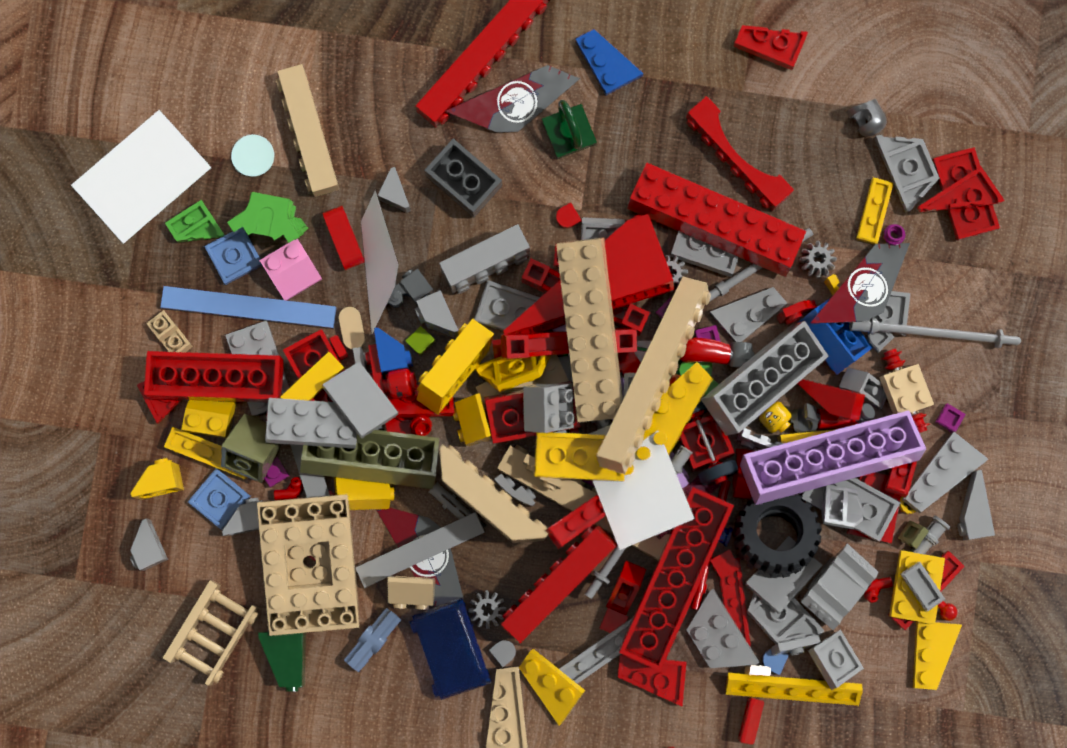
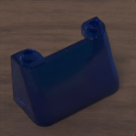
(451, 649)

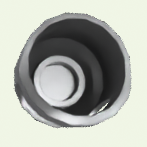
(873, 113)

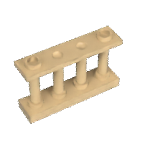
(201, 613)

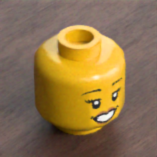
(776, 417)

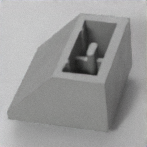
(548, 407)

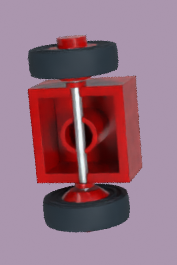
(708, 448)

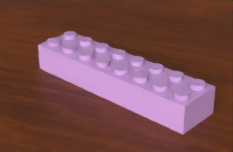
(832, 457)

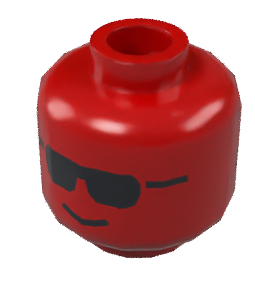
(400, 383)

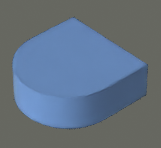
(776, 662)

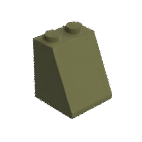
(246, 449)

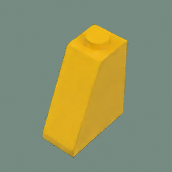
(364, 494)

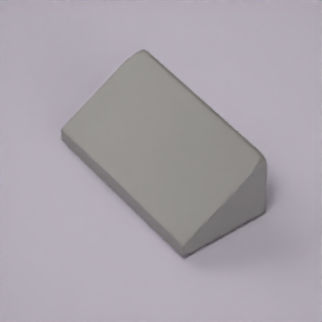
(599, 227)

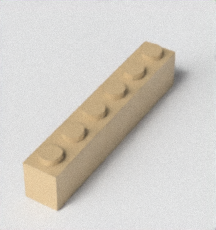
(308, 130)

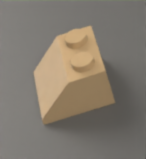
(411, 591)

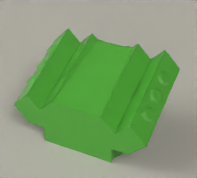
(269, 217)

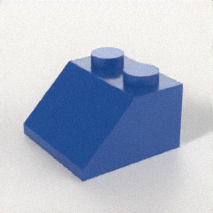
(391, 353)

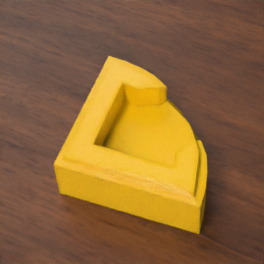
(831, 282)

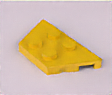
(511, 372)

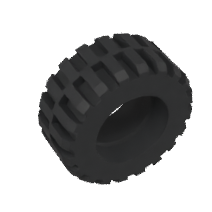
(773, 561)

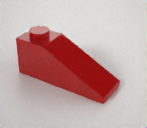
(836, 401)

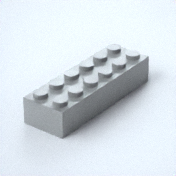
(764, 378)

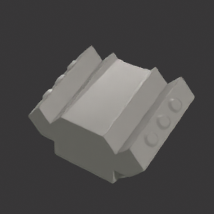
(839, 586)

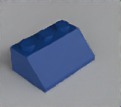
(838, 341)

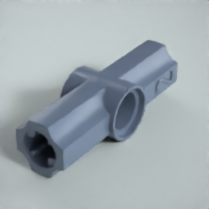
(372, 640)

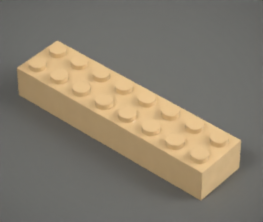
(590, 329)

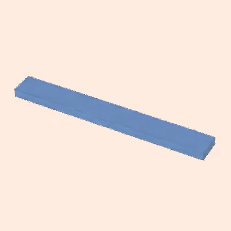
(248, 307)

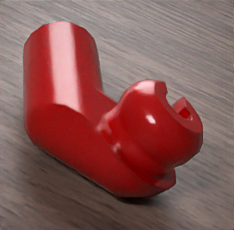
(291, 491)
(875, 587)

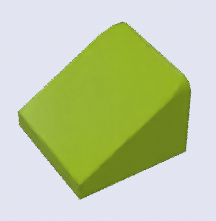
(420, 341)

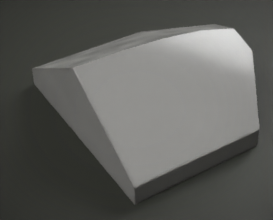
(841, 507)

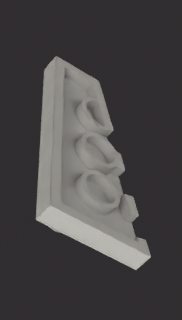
(946, 469)

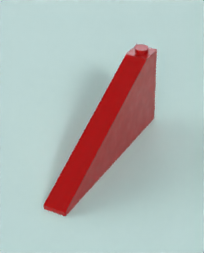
(634, 272)

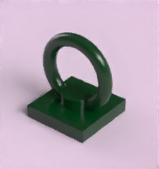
(569, 130)

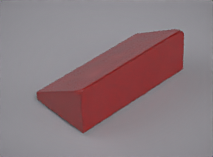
(750, 721)

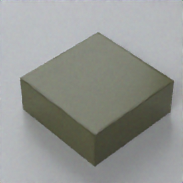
(913, 534)

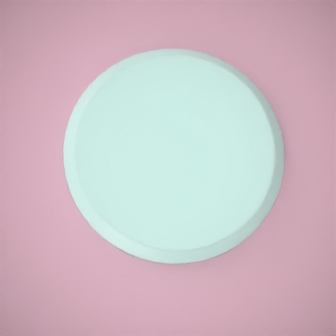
(252, 155)

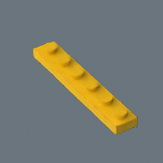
(792, 689)

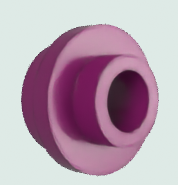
(898, 230)

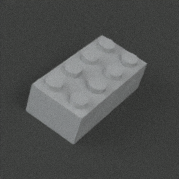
(485, 259)

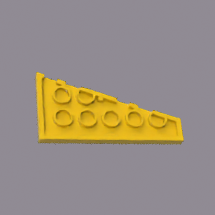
(675, 410)

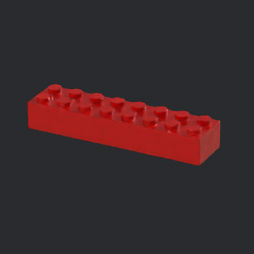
(716, 219)
(675, 580)

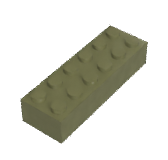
(378, 458)

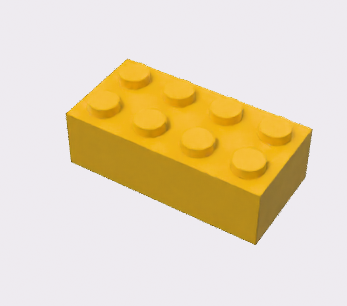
(454, 366)

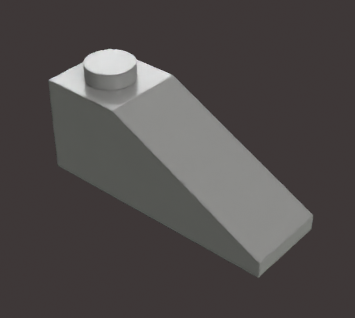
(975, 513)

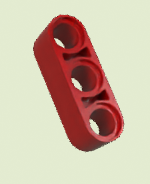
(343, 237)

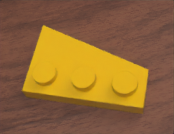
(932, 652)
(552, 686)

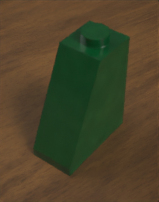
(286, 658)

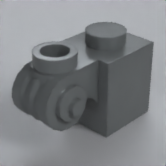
(412, 285)

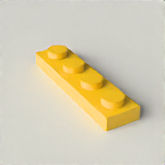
(197, 449)

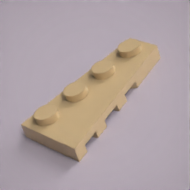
(507, 712)

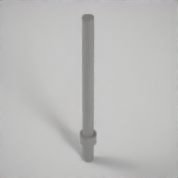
(723, 287)

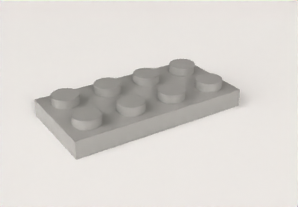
(256, 341)
(308, 424)
(877, 506)

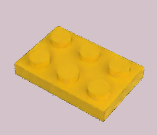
(904, 603)

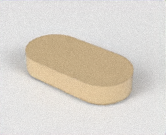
(352, 328)

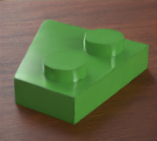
(194, 224)

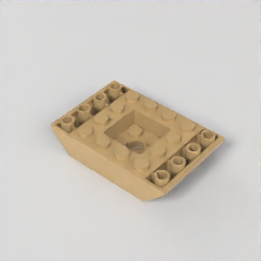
(485, 500)
(303, 596)

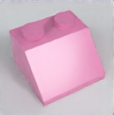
(290, 269)

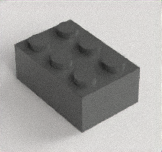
(463, 178)

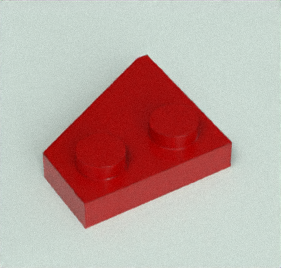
(794, 312)

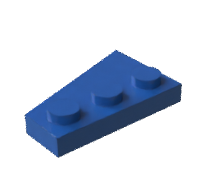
(606, 62)

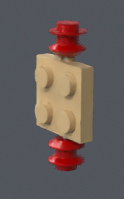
(906, 389)

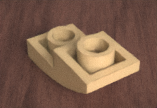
(169, 333)
(550, 483)

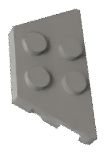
(908, 167)
(790, 624)
(719, 636)

